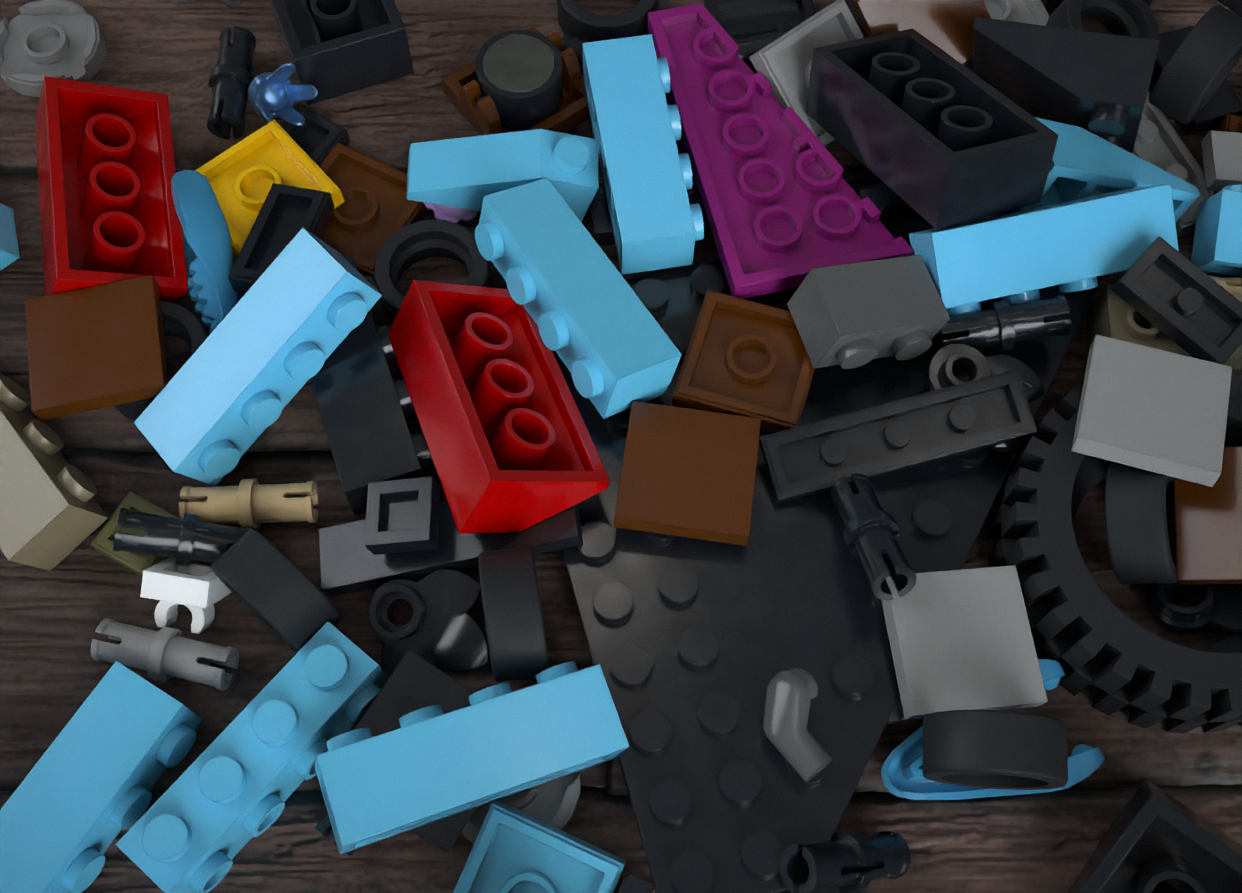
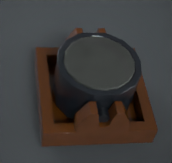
(520, 85)

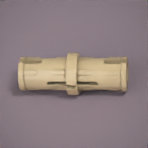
(252, 503)

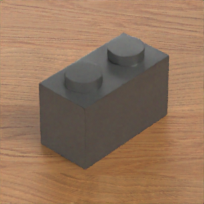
(867, 311)

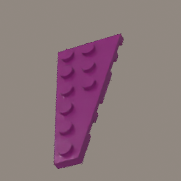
(759, 169)

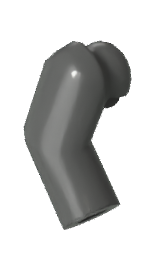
(787, 721)

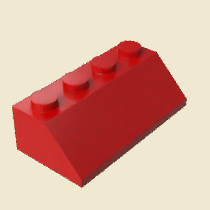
(107, 188)
(492, 408)

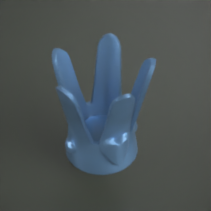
(275, 95)

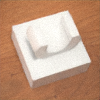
(190, 586)

